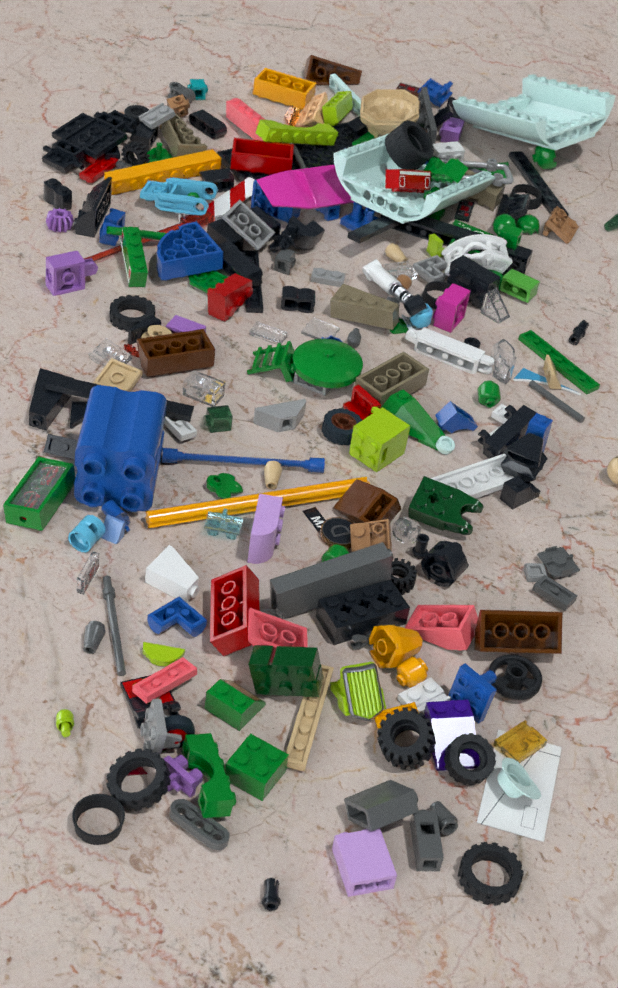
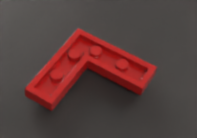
(97, 168)

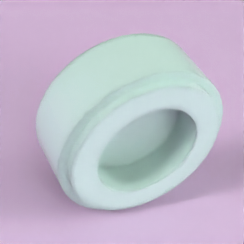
(445, 445)

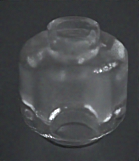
(406, 530)

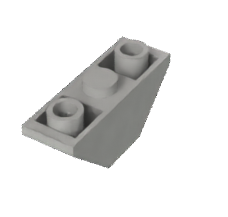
(280, 416)

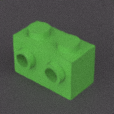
(519, 285)

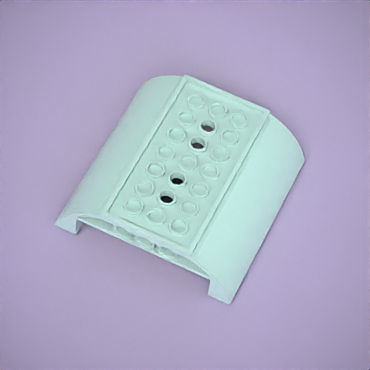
(543, 115)
(364, 175)

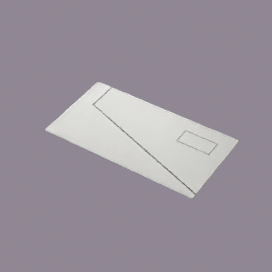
(521, 814)

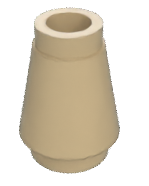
(395, 253)
(272, 474)

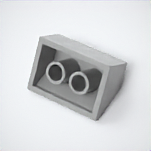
(248, 225)

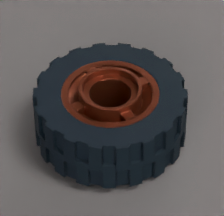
(339, 425)

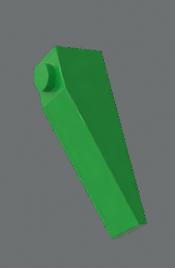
(410, 411)

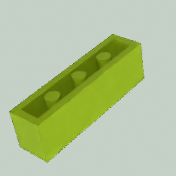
(337, 107)

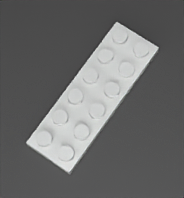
(477, 478)

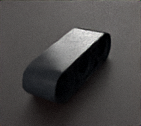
(207, 124)

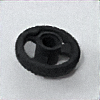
(515, 677)

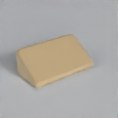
(551, 374)

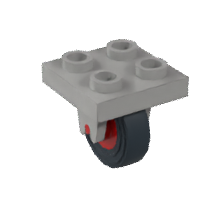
(163, 730)

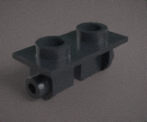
(282, 242)

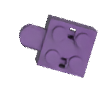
(67, 272)

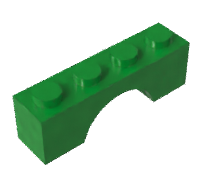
(446, 173)
(215, 795)

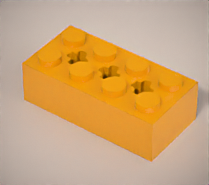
(284, 88)

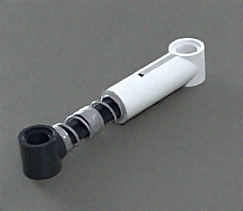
(375, 272)

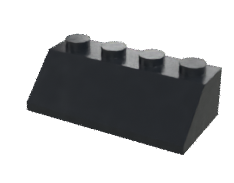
(94, 209)

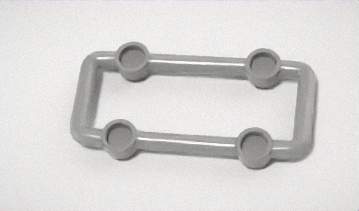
(490, 165)

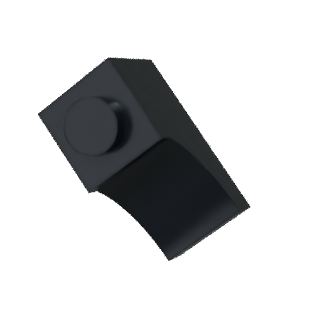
(517, 492)

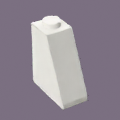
(172, 575)

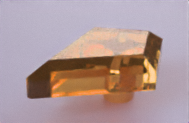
(292, 115)

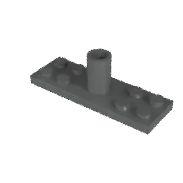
(426, 116)

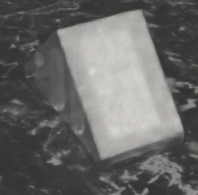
(494, 307)

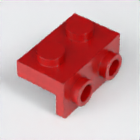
(361, 402)

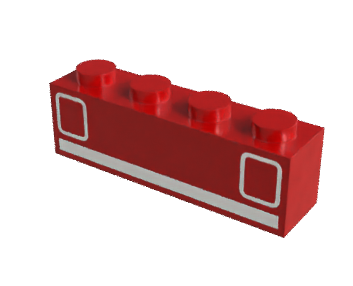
(407, 180)

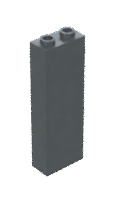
(301, 589)

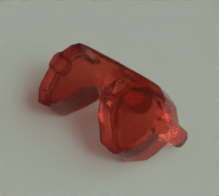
(131, 349)

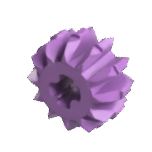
(59, 220)

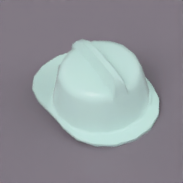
(516, 781)

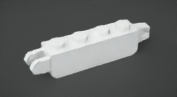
(450, 351)

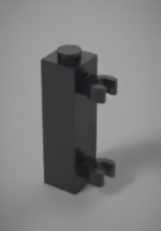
(507, 433)

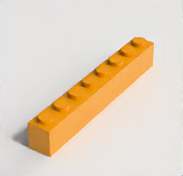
(178, 167)

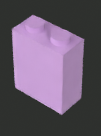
(364, 862)

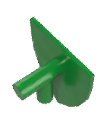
(158, 153)

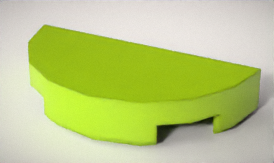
(161, 654)

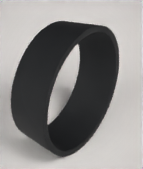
(529, 189)
(435, 285)
(101, 801)

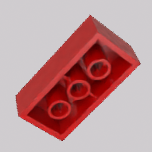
(230, 601)

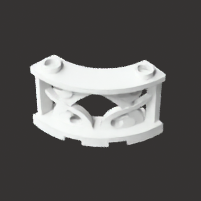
(493, 258)

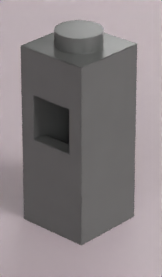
(426, 841)

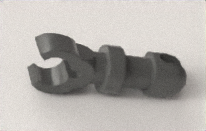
(360, 641)

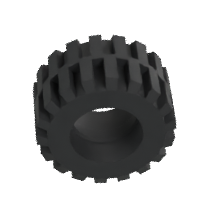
(401, 722)

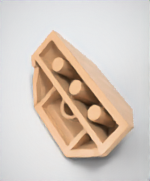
(312, 111)

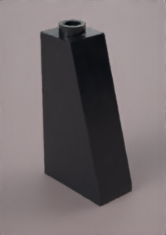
(45, 403)

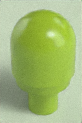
(65, 722)

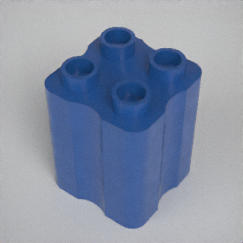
(120, 448)

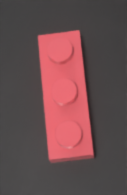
(164, 680)

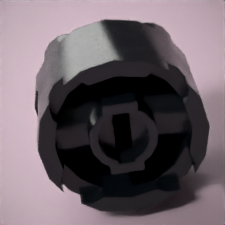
(444, 563)

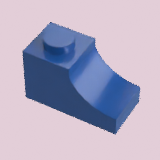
(455, 418)

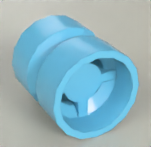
(86, 533)

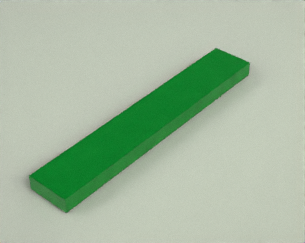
(561, 363)

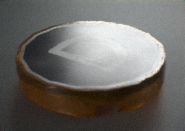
(336, 531)

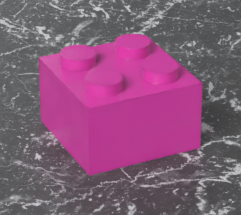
(451, 308)

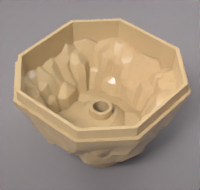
(387, 109)

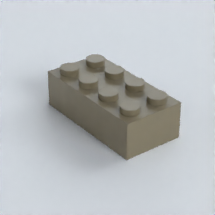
(392, 376)

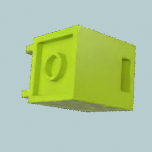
(379, 439)

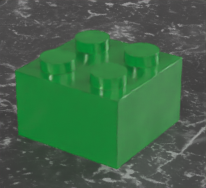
(256, 767)

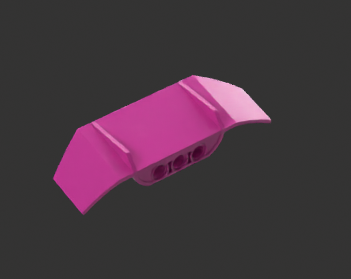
(305, 188)

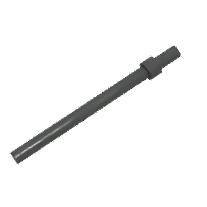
(109, 595)

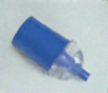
(114, 510)

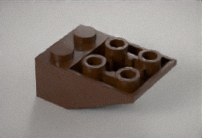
(367, 503)

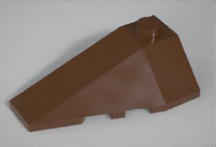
(320, 69)

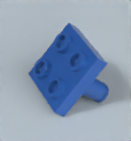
(358, 217)
(475, 688)

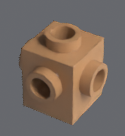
(179, 105)

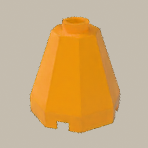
(393, 645)

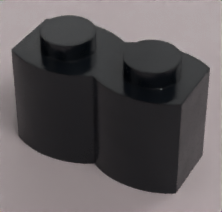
(57, 194)
(298, 299)

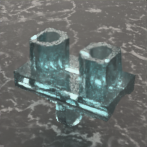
(223, 523)

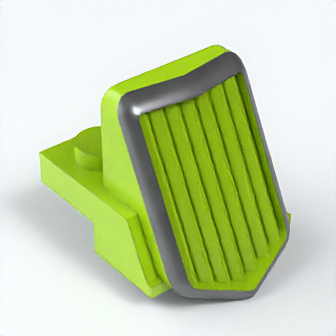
(359, 691)

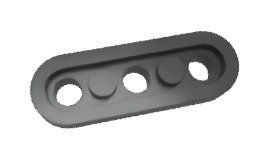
(210, 833)

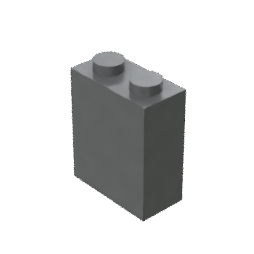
(381, 805)

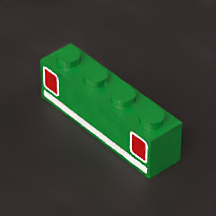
(133, 257)

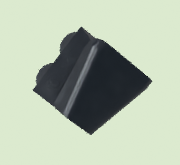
(525, 457)

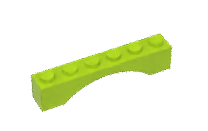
(277, 132)

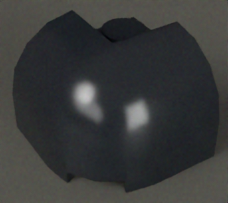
(304, 236)

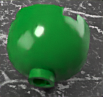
(544, 158)

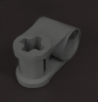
(177, 89)

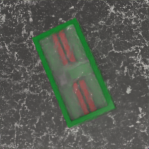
(39, 493)

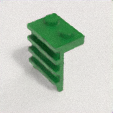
(282, 360)

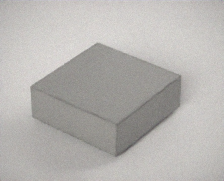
(534, 571)

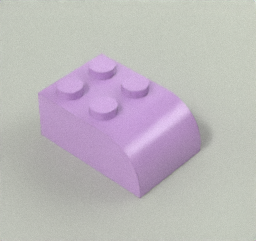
(265, 528)

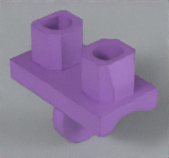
(180, 777)

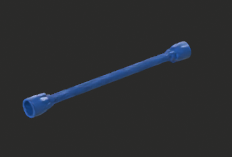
(173, 455)

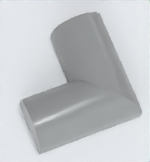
(431, 269)

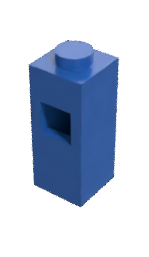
(540, 426)

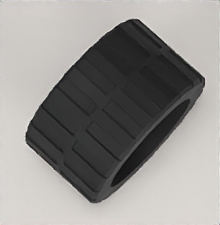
(409, 146)

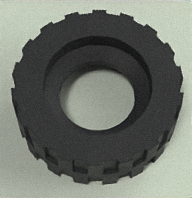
(453, 763)

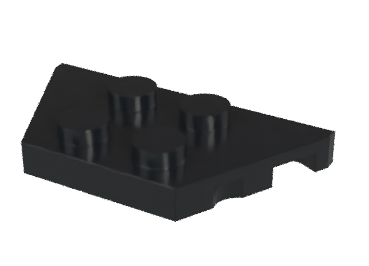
(514, 206)

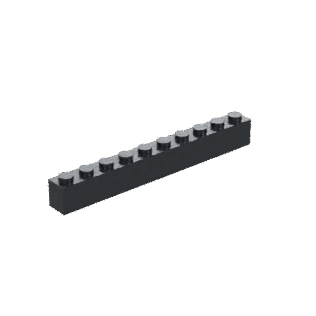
(446, 232)

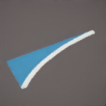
(527, 375)

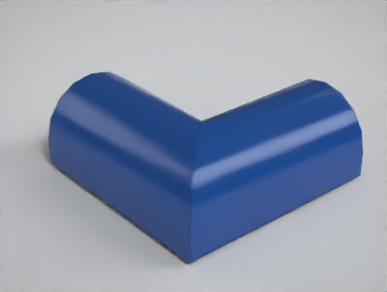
(177, 612)

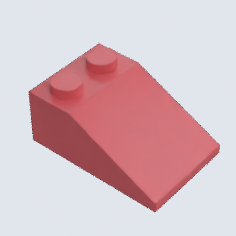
(445, 625)
(274, 631)

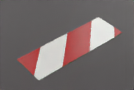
(230, 198)

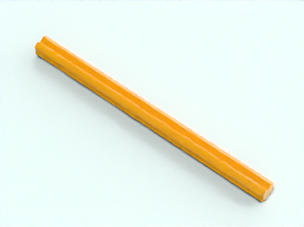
(247, 503)

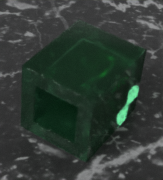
(218, 419)

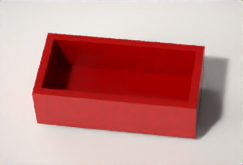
(261, 156)

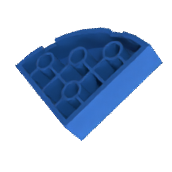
(187, 253)

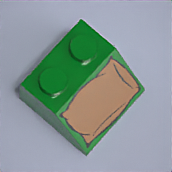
(232, 703)

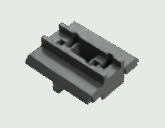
(558, 562)

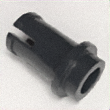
(420, 548)
(271, 898)

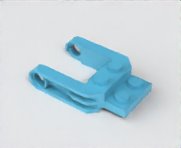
(173, 196)

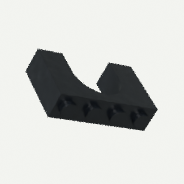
(221, 231)

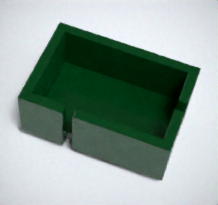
(292, 672)

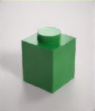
(511, 235)

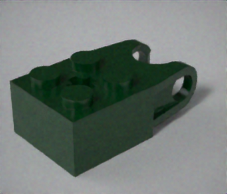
(443, 506)

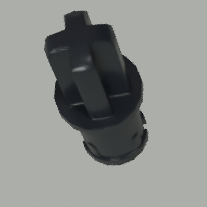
(579, 332)

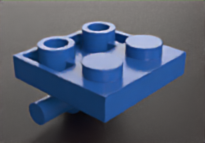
(437, 93)

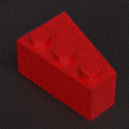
(228, 296)

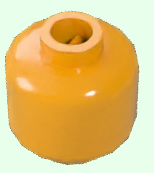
(411, 672)

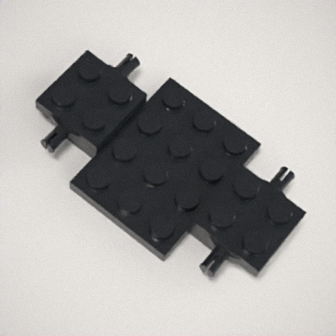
(88, 137)

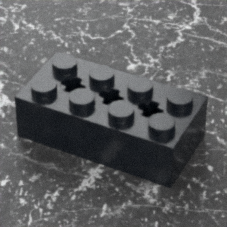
(361, 610)

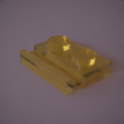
(520, 742)

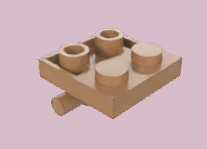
(561, 225)
(370, 533)

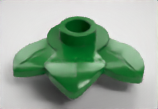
(223, 485)

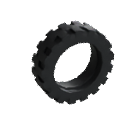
(126, 303)
(125, 765)
(484, 892)

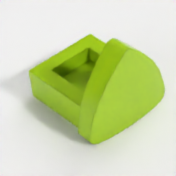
(435, 246)

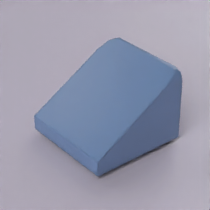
(114, 529)

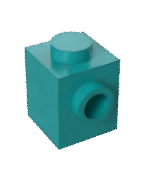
(199, 88)

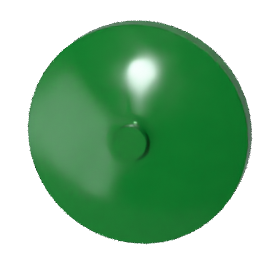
(327, 363)

